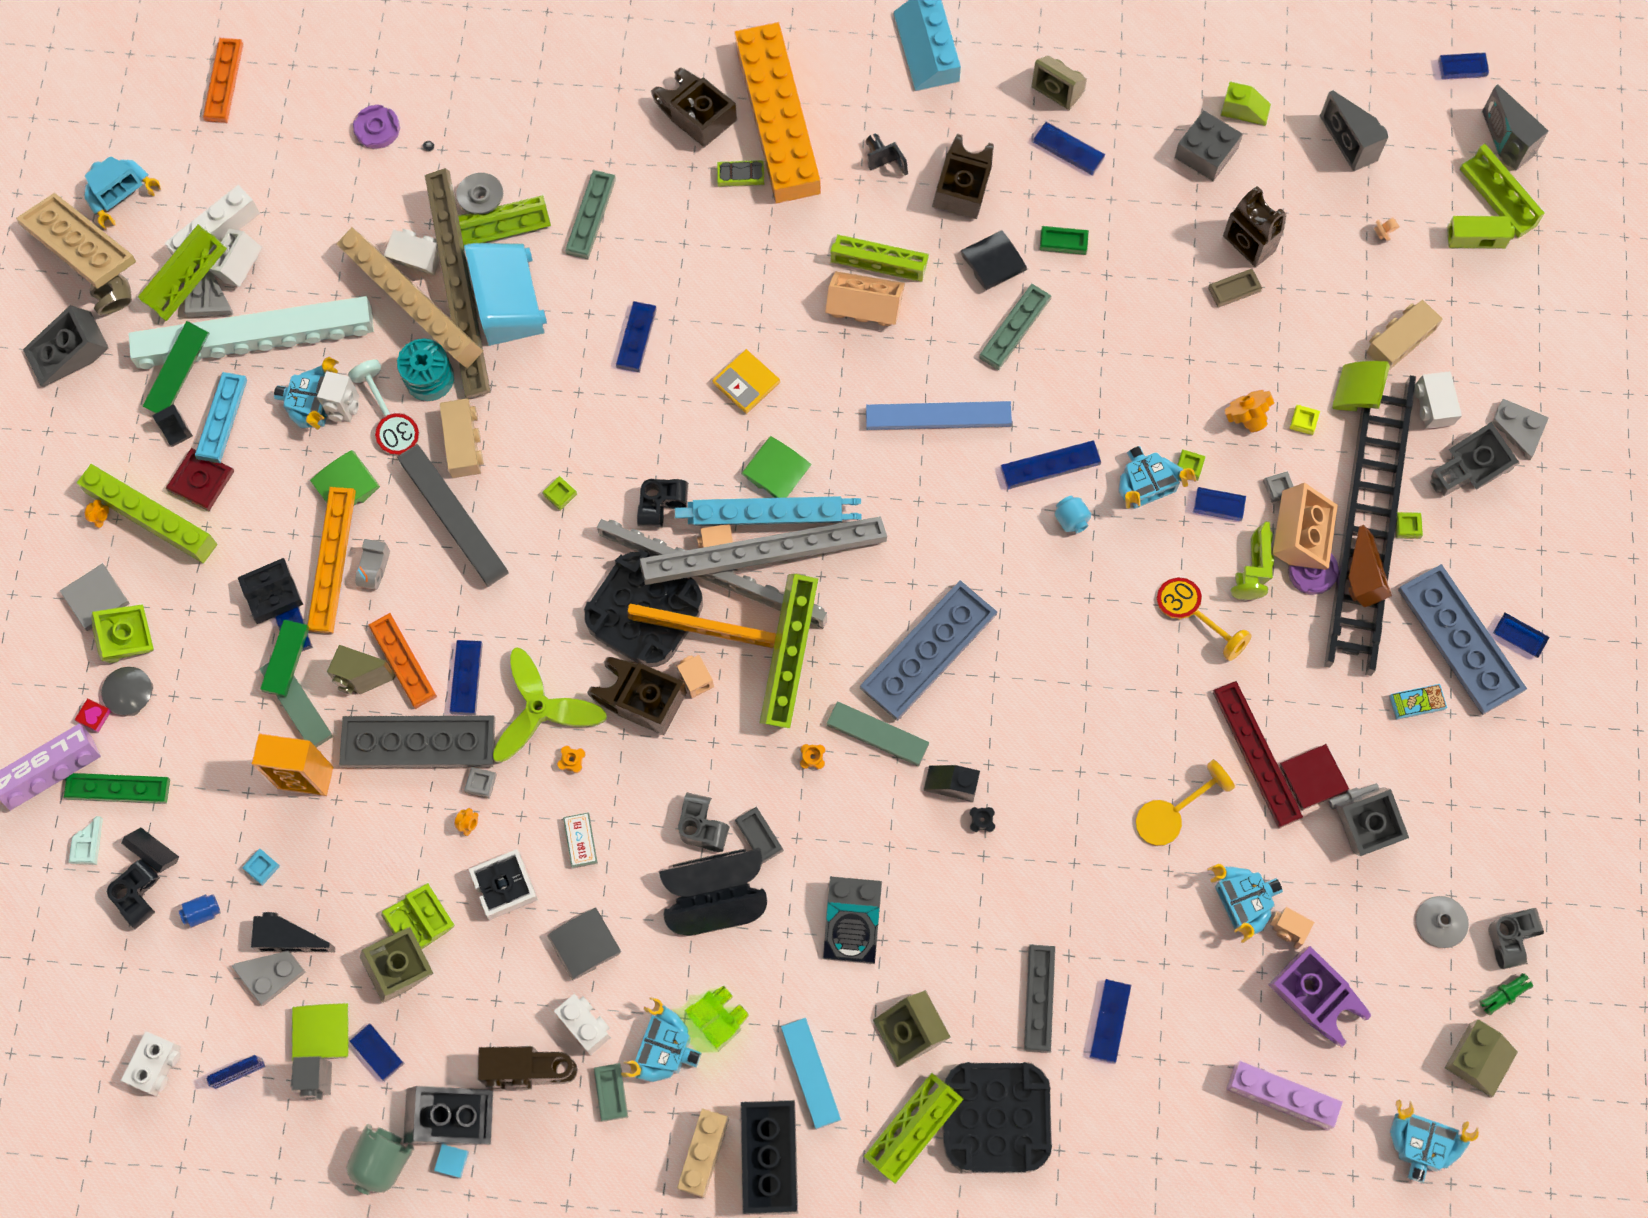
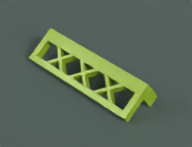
(1500, 192)
(505, 221)
(879, 261)
(181, 269)
(916, 1129)

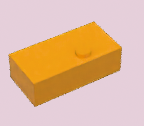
(292, 764)

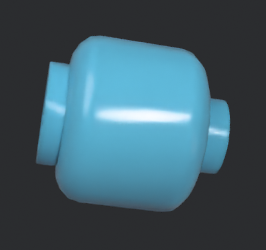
(1072, 514)

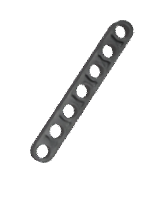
(453, 515)

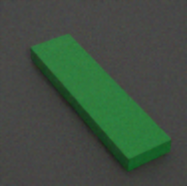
(176, 367)
(117, 788)

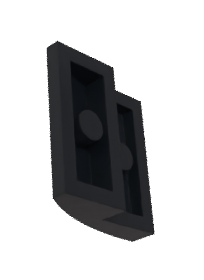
(994, 260)
(270, 590)

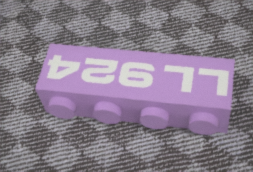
(46, 766)
(1284, 1095)

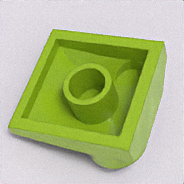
(121, 633)

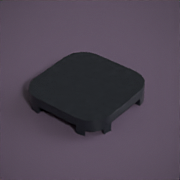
(640, 641)
(1001, 1120)

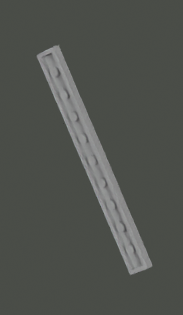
(762, 550)
(742, 585)

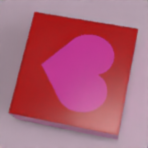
(92, 715)

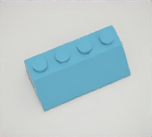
(927, 43)

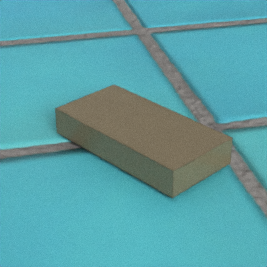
(1235, 288)

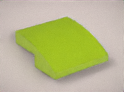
(1361, 385)
(422, 913)
(320, 1031)

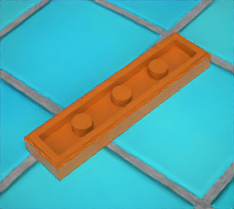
(223, 80)
(402, 661)

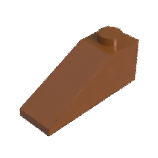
(1367, 572)

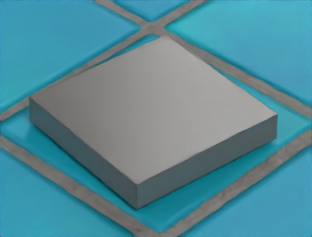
(92, 593)

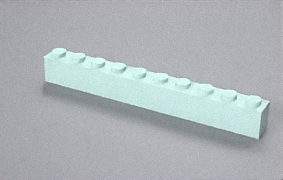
(259, 331)

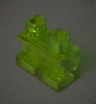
(714, 1019)

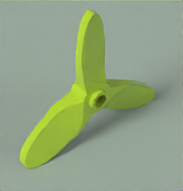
(557, 710)

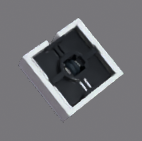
(503, 884)

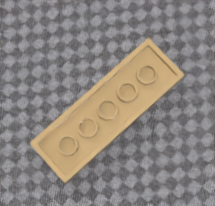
(76, 240)

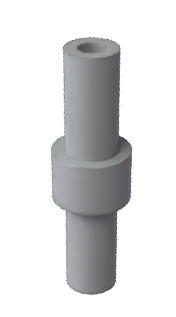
(1352, 793)

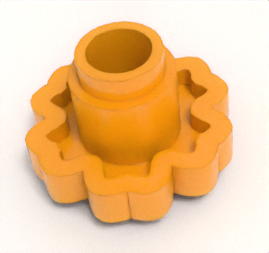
(1250, 410)

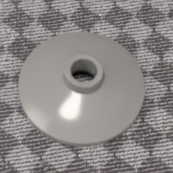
(479, 185)
(1431, 927)

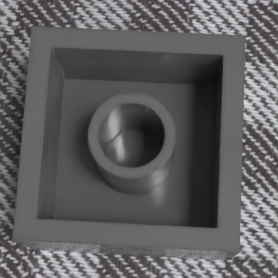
(1208, 145)
(1372, 821)

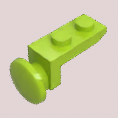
(1251, 582)

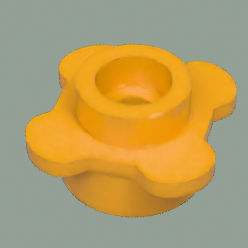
(96, 513)
(807, 751)
(576, 764)
(466, 821)

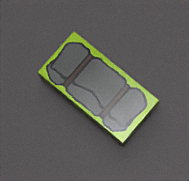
(740, 173)

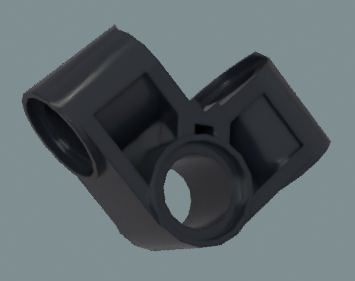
(671, 494)
(137, 880)

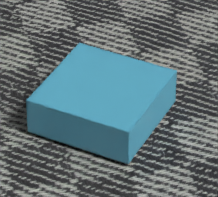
(261, 866)
(451, 1161)

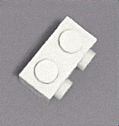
(413, 251)
(237, 259)
(338, 397)
(1437, 400)
(582, 1024)
(151, 1064)

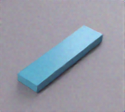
(221, 417)
(811, 1073)

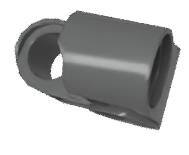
(709, 833)
(1510, 948)

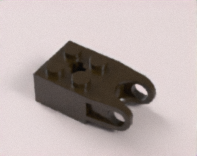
(696, 107)
(963, 179)
(1255, 227)
(641, 694)
(522, 1067)

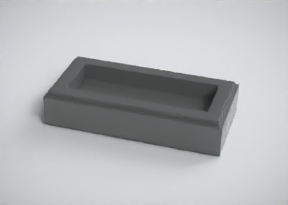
(759, 834)

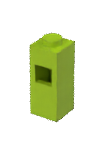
(1480, 232)

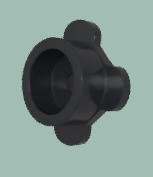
(987, 814)

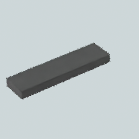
(1039, 998)

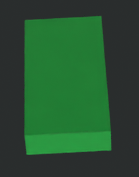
(1064, 240)

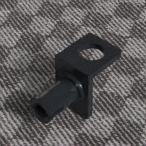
(884, 154)

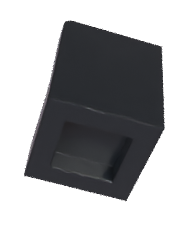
(172, 425)

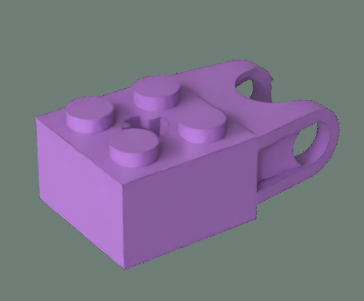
(1326, 999)

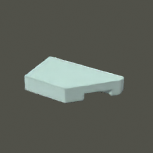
(86, 844)

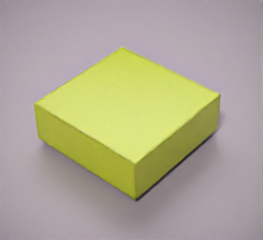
(1304, 419)

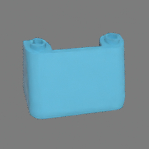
(504, 291)

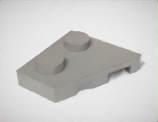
(207, 299)
(1520, 426)
(269, 974)

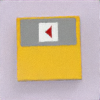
(746, 381)

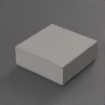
(1276, 484)
(480, 782)

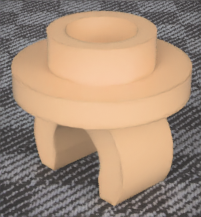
(1384, 229)

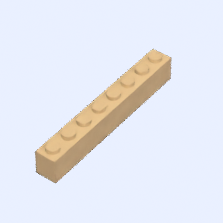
(410, 297)

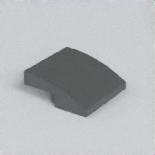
(584, 943)

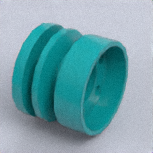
(426, 381)

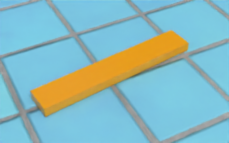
(331, 560)
(701, 626)

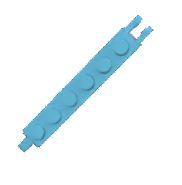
(768, 511)

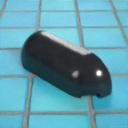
(712, 872)
(716, 910)

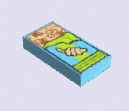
(1418, 701)

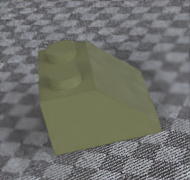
(1058, 81)
(358, 671)
(395, 964)
(911, 1028)
(1482, 1057)

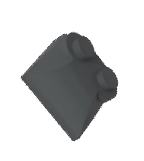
(1485, 455)

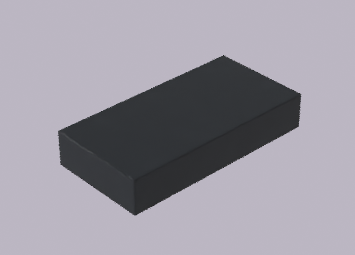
(150, 850)

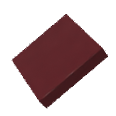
(199, 480)
(1314, 777)

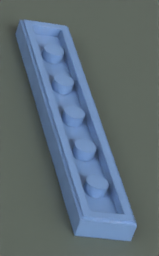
(938, 415)

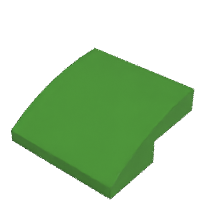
(776, 468)
(346, 473)

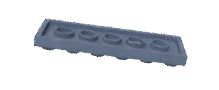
(1462, 639)
(928, 650)

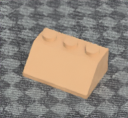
(864, 298)
(1305, 527)

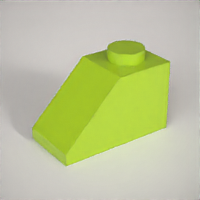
(1245, 104)

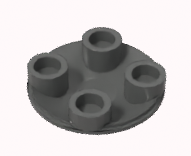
(127, 691)

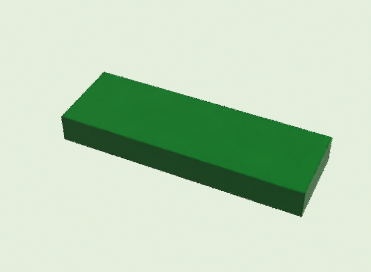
(284, 658)

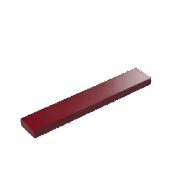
(1257, 754)

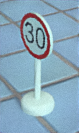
(395, 431)

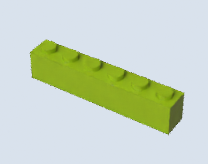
(147, 513)
(789, 650)

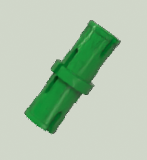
(1506, 994)

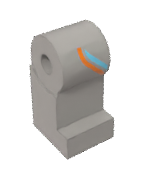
(372, 564)

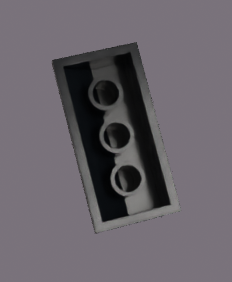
(769, 1157)

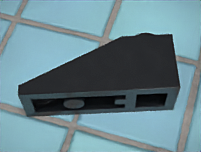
(277, 934)

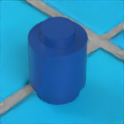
(199, 910)

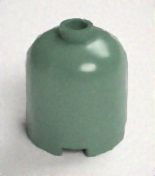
(377, 1160)

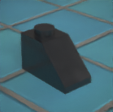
(952, 781)

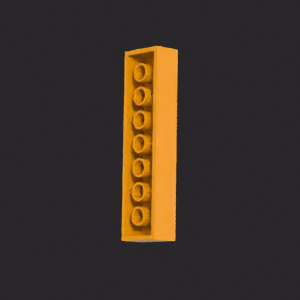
(777, 113)

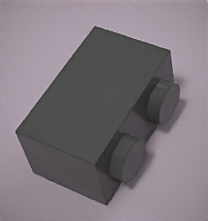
(311, 1077)

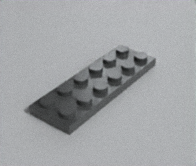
(417, 741)

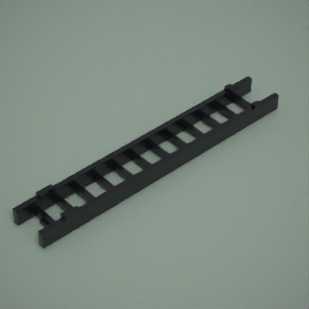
(1388, 535)

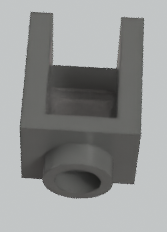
(1449, 477)

